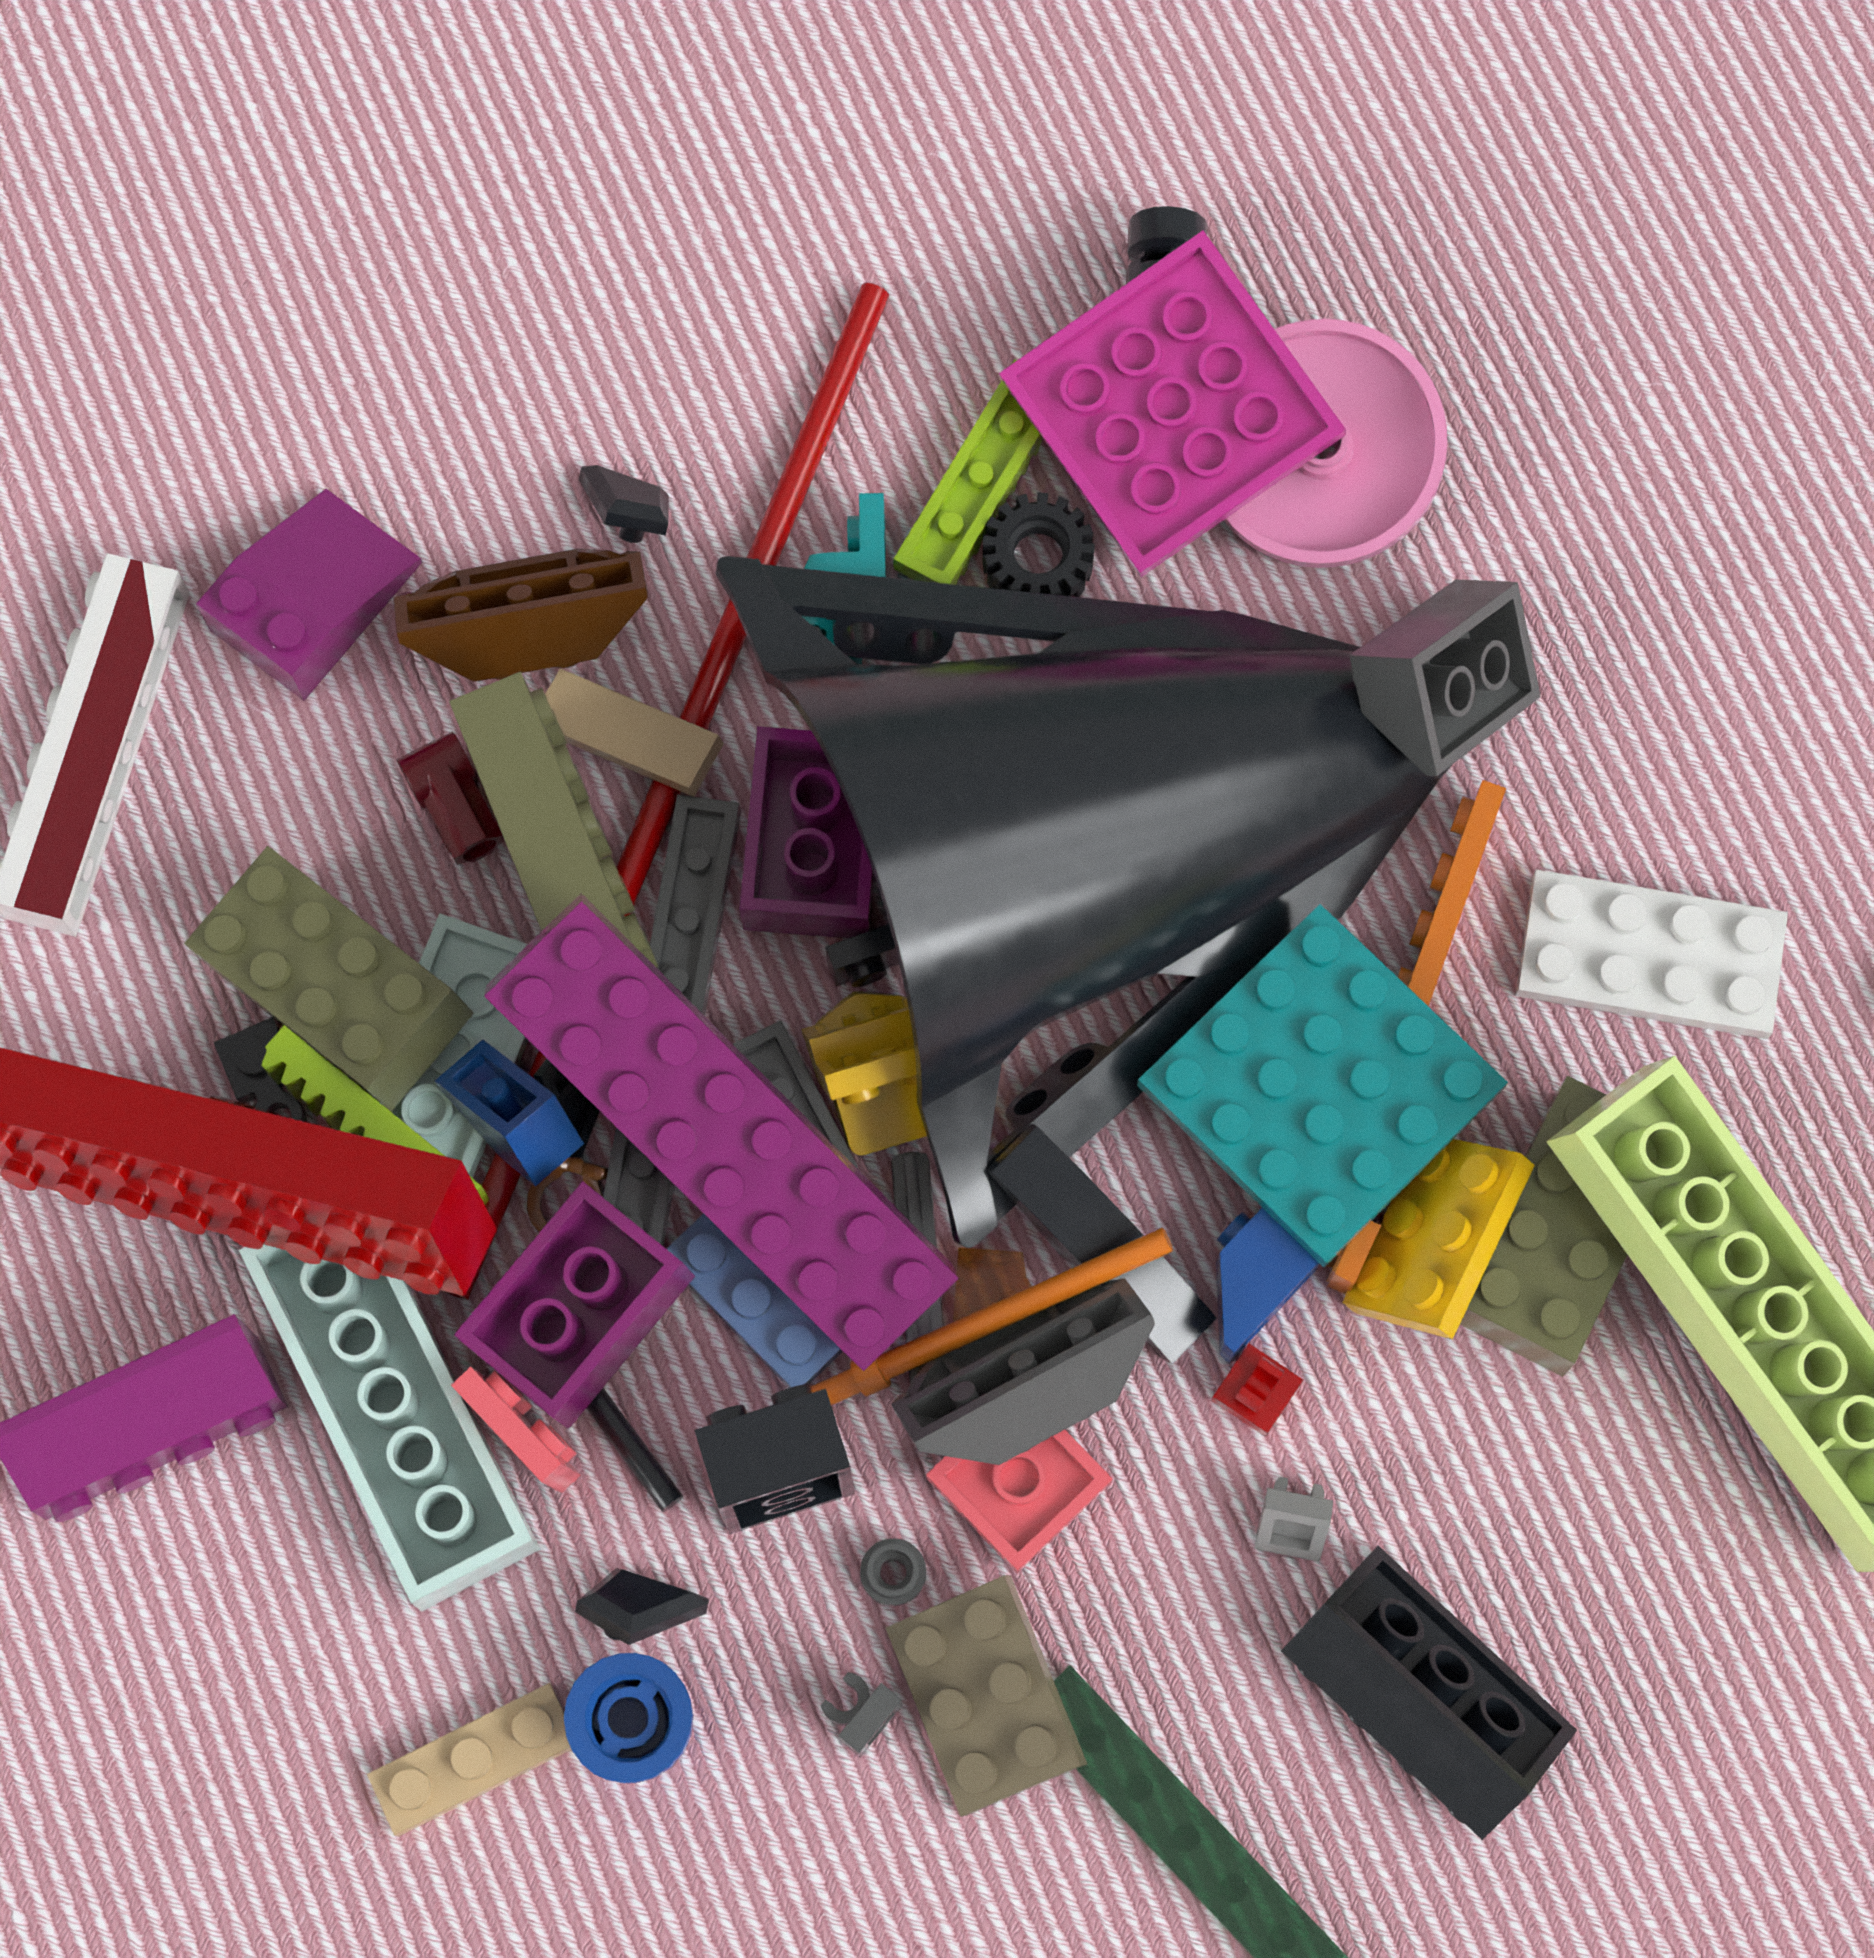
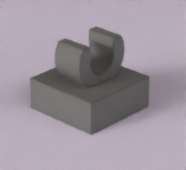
(867, 1717)

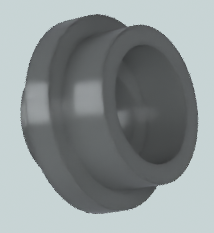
(887, 1551)

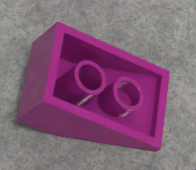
(307, 591)

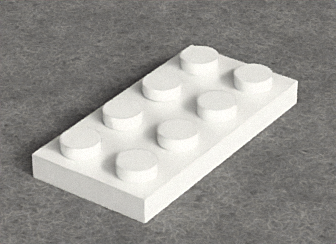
(1652, 954)

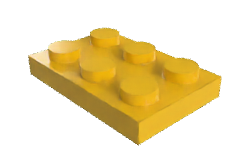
(1440, 1238)

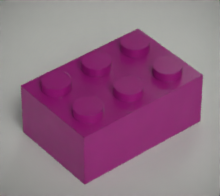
(802, 844)
(575, 1305)

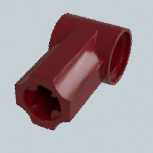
(446, 786)

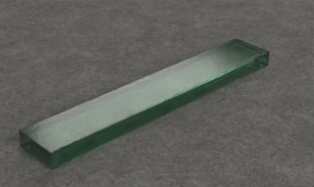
(1186, 1833)

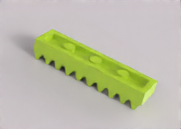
(970, 493)
(336, 1096)

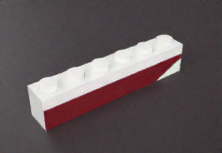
(89, 743)

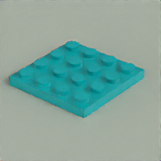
(1322, 1084)

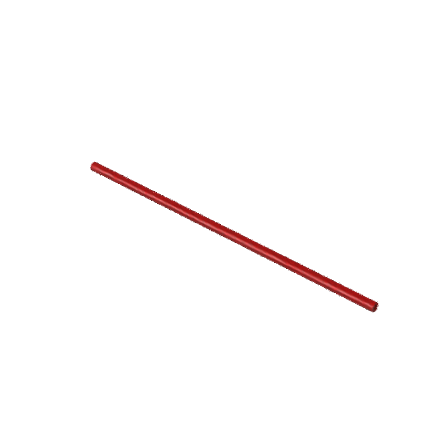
(730, 636)

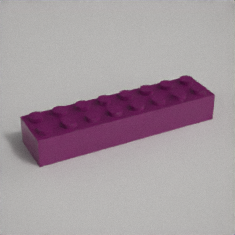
(721, 1131)

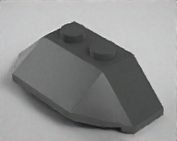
(1028, 1377)

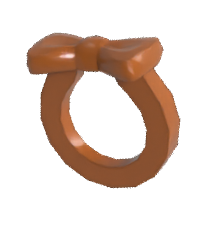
(591, 1176)

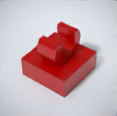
(1257, 1390)

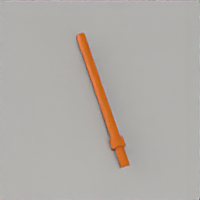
(995, 1317)

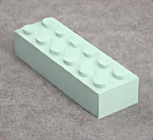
(395, 1423)

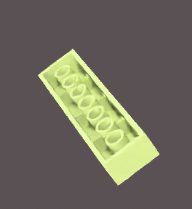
(1738, 1285)

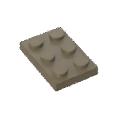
(986, 1695)

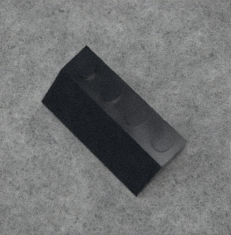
(1430, 1693)

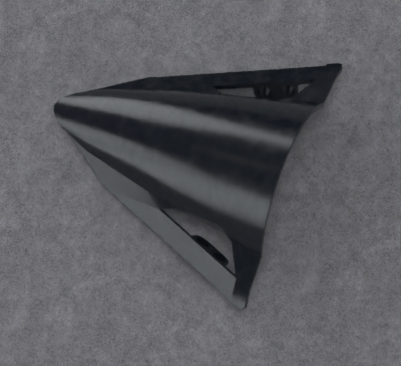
(1074, 820)

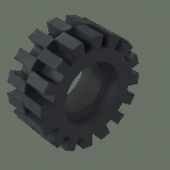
(1038, 518)

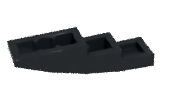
(1086, 1224)

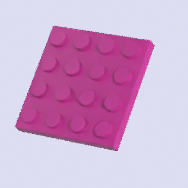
(1172, 403)

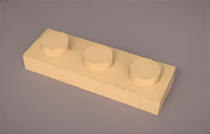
(471, 1760)

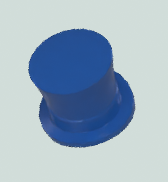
(628, 1718)

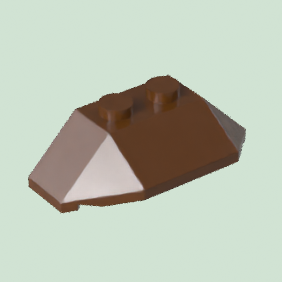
(523, 612)

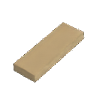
(632, 733)

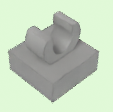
(1294, 1522)

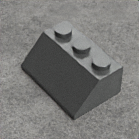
(1448, 672)

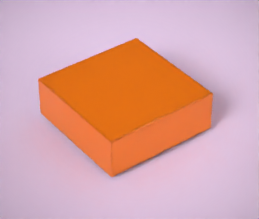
(1351, 1259)

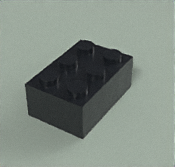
(775, 1458)

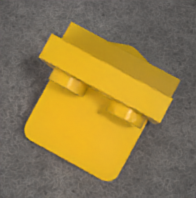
(868, 1069)

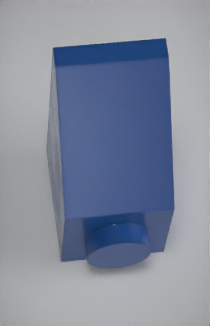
(510, 1111)
(1255, 1277)

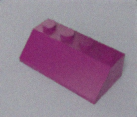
(140, 1419)

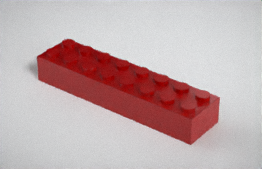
(241, 1174)

